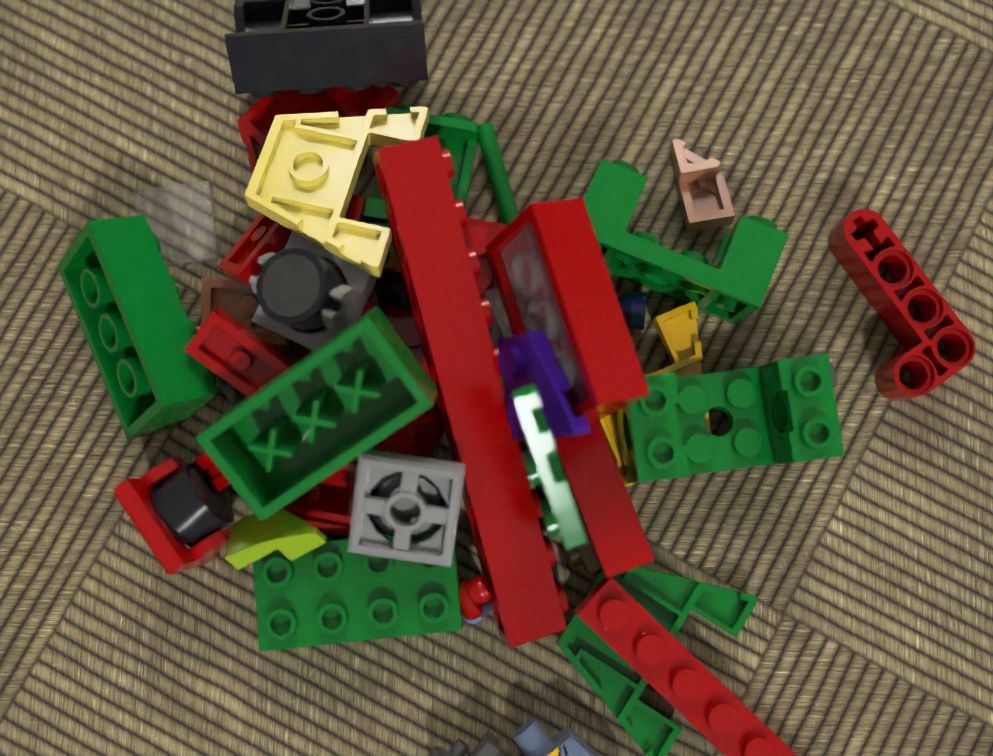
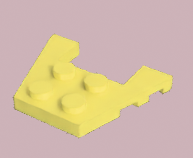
(312, 171)

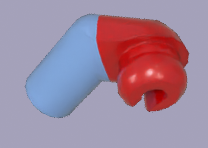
(474, 599)

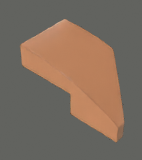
(700, 189)

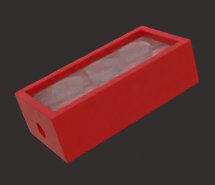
(559, 283)

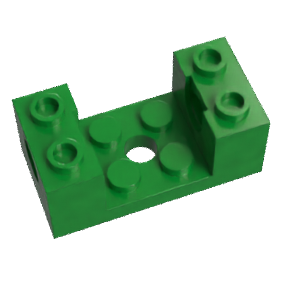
(726, 289)
(772, 413)

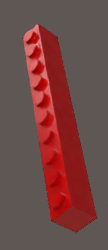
(470, 392)

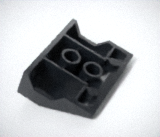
(325, 45)

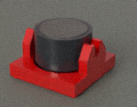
(177, 508)

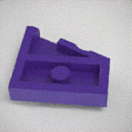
(528, 361)

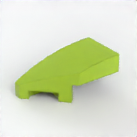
(282, 530)

